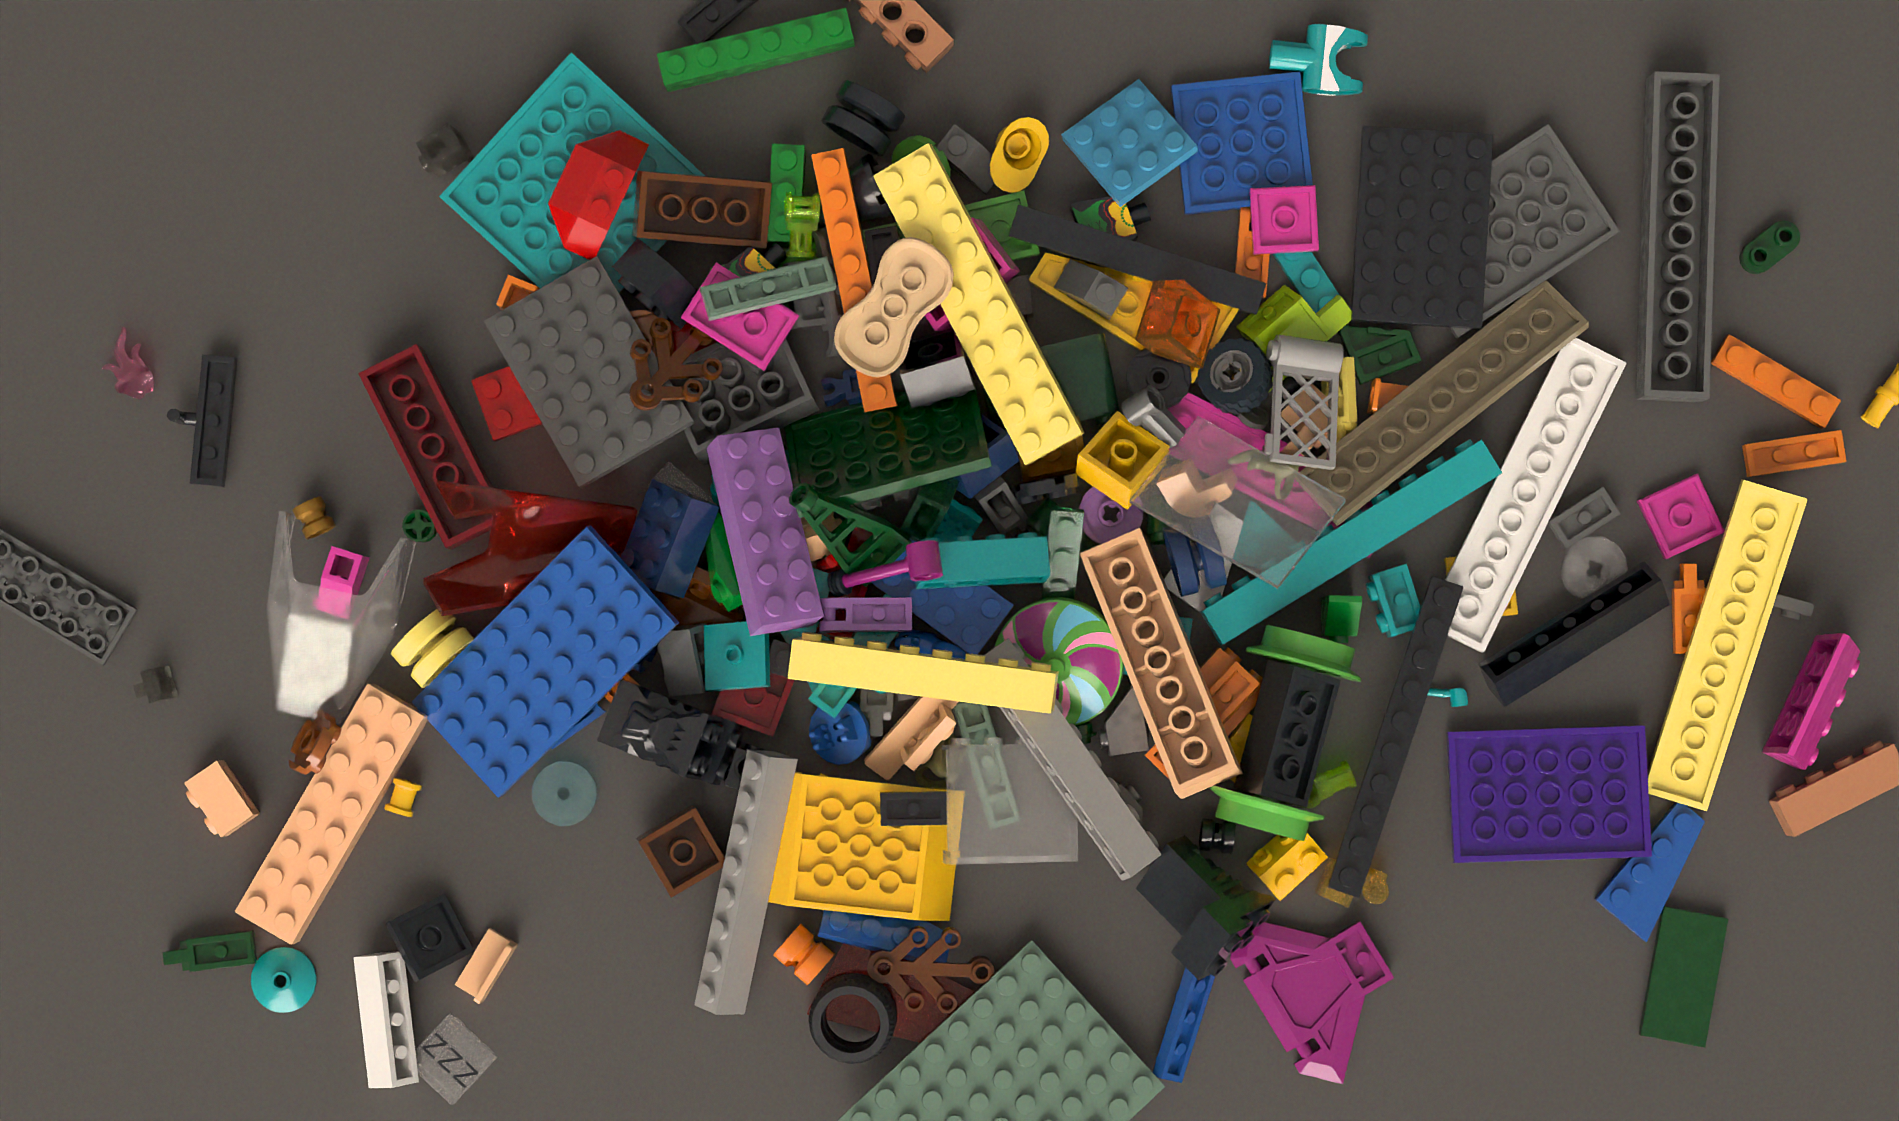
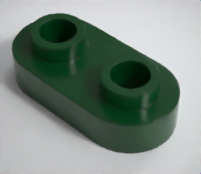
(1770, 246)

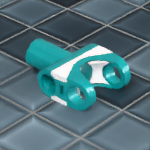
(1318, 59)

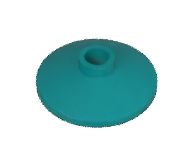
(299, 975)

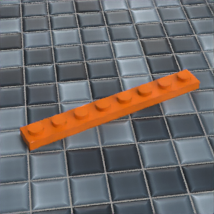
(849, 256)

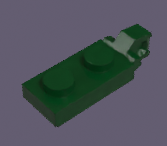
(214, 952)

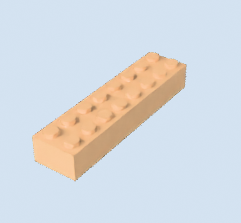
(1160, 664)
(332, 814)

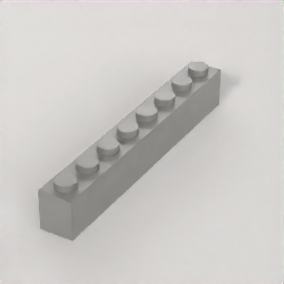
(1081, 780)
(745, 882)

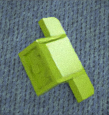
(1291, 315)

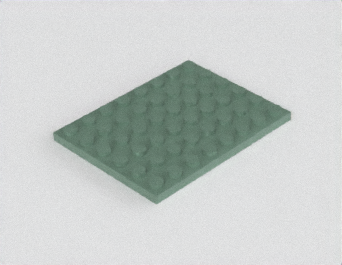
(1016, 1053)

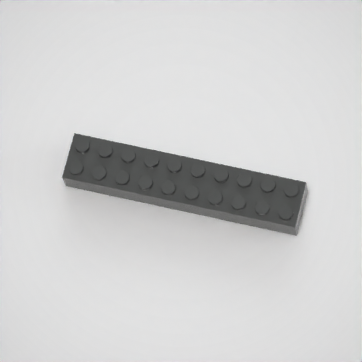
(1677, 237)

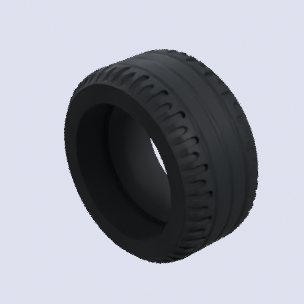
(839, 1048)

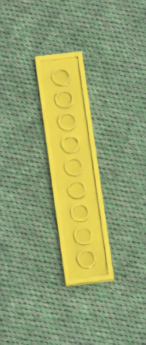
(981, 307)
(1724, 644)

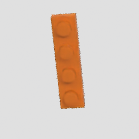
(1775, 381)
(1228, 696)

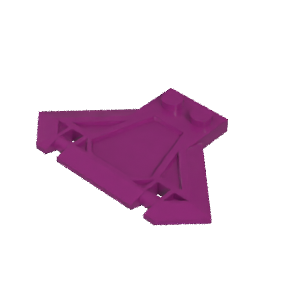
(1313, 990)

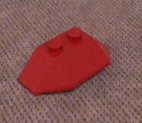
(594, 189)

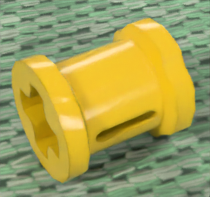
(403, 797)

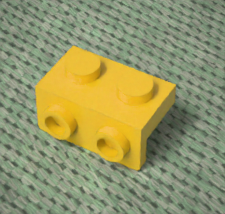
(1286, 863)

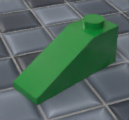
(721, 567)

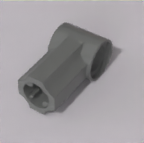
(1149, 410)

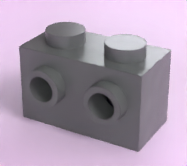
(684, 660)

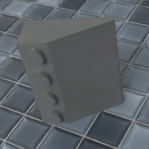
(745, 396)

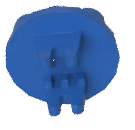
(851, 728)

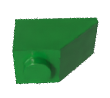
(1340, 617)

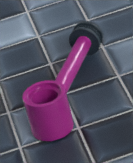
(921, 562)

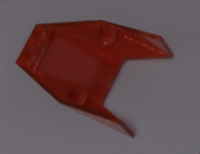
(523, 541)

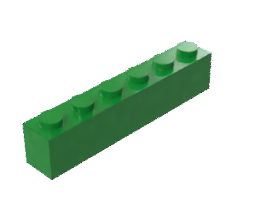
(756, 50)

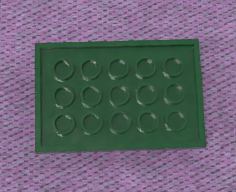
(887, 449)

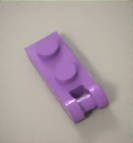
(867, 615)

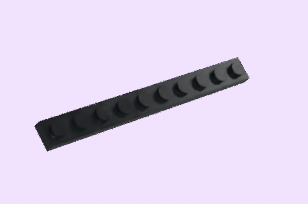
(1395, 737)

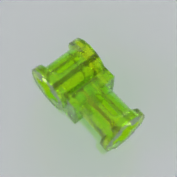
(801, 223)
(1330, 782)

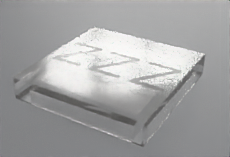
(452, 1058)

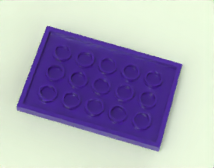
(1549, 794)

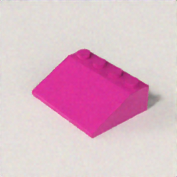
(1812, 700)

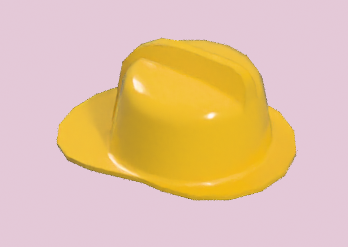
(1018, 154)

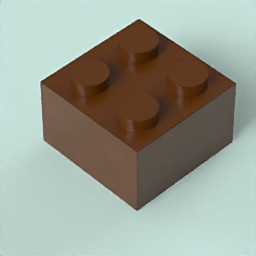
(681, 850)

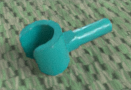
(1457, 696)

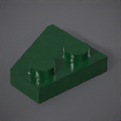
(1378, 351)

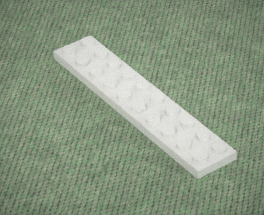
(1529, 487)

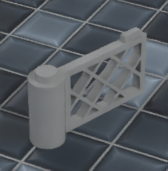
(1301, 360)

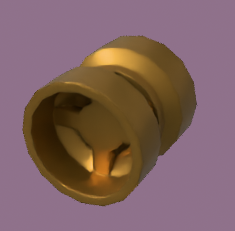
(313, 516)

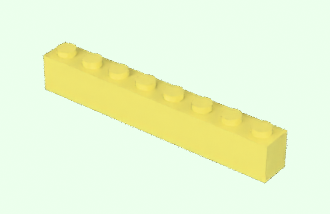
(923, 674)

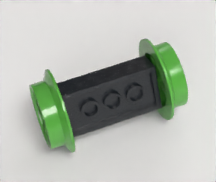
(1286, 732)

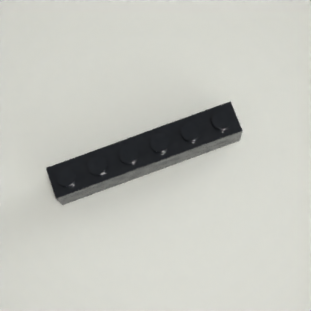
(1574, 634)

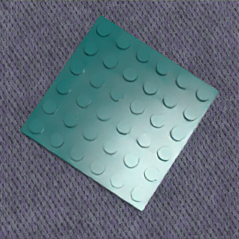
(515, 174)

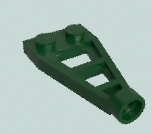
(879, 549)

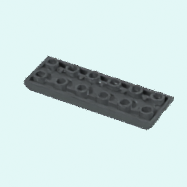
(60, 600)

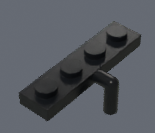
(211, 421)

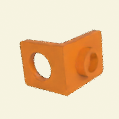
(1381, 394)

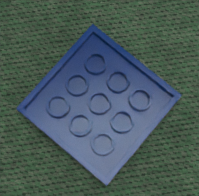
(1246, 138)

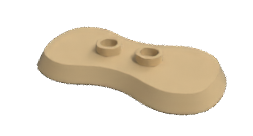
(879, 328)

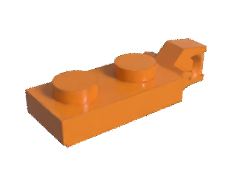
(1686, 603)

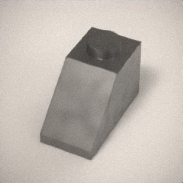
(1125, 727)

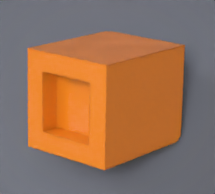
(513, 291)

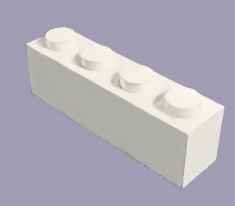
(386, 1020)

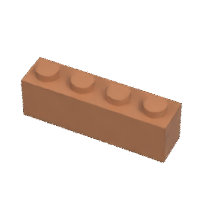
(1838, 789)

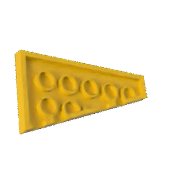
(1128, 314)

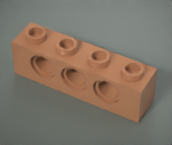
(921, 54)

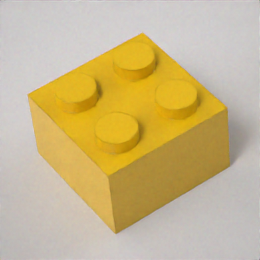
(1120, 459)

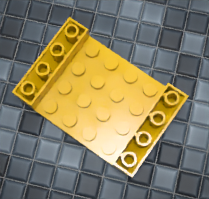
(846, 862)

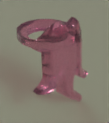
(132, 375)

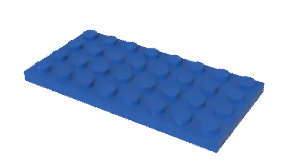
(545, 661)

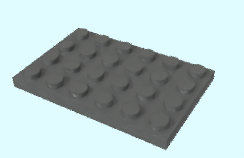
(1537, 220)
(577, 371)

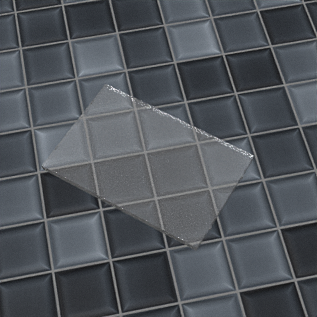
(1238, 501)

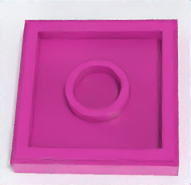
(1284, 219)
(1680, 516)

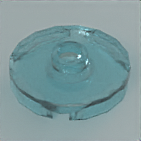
(581, 788)

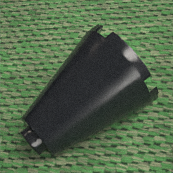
(867, 194)

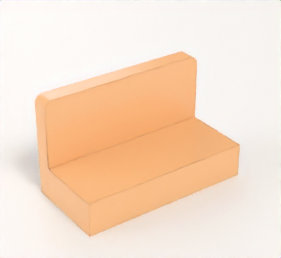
(486, 965)

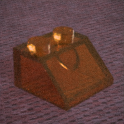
(1178, 323)

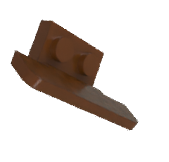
(699, 604)

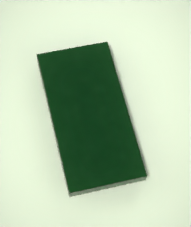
(1683, 976)

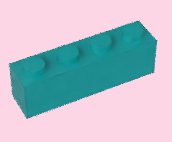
(991, 561)

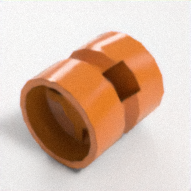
(804, 954)

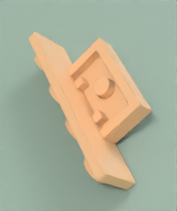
(913, 737)

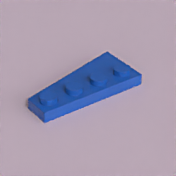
(1644, 883)

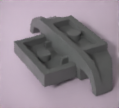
(822, 308)

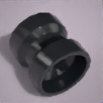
(1217, 836)

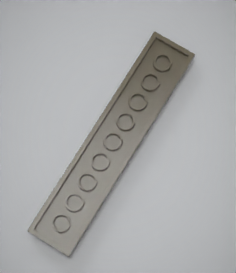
(1449, 396)

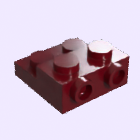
(755, 707)

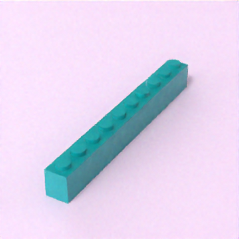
(1355, 539)

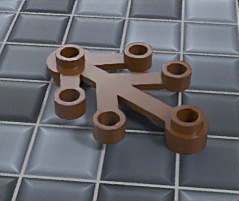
(669, 368)
(924, 968)

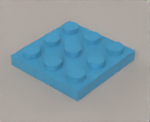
(1129, 142)

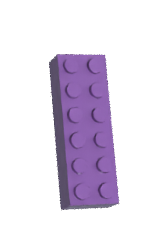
(764, 531)

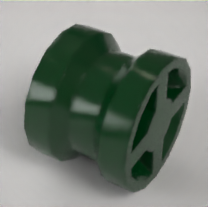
(414, 526)

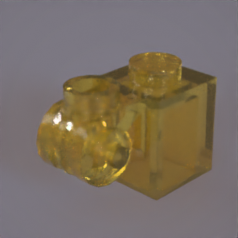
(1374, 889)

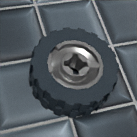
(1249, 384)

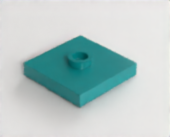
(735, 657)

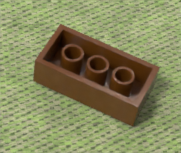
(701, 209)

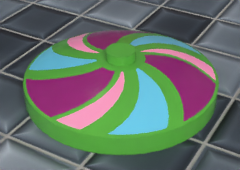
(1075, 644)

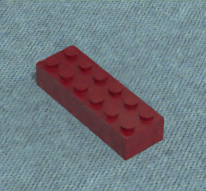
(427, 438)

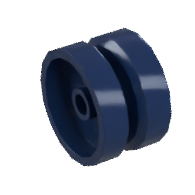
(1188, 559)

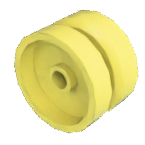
(433, 645)

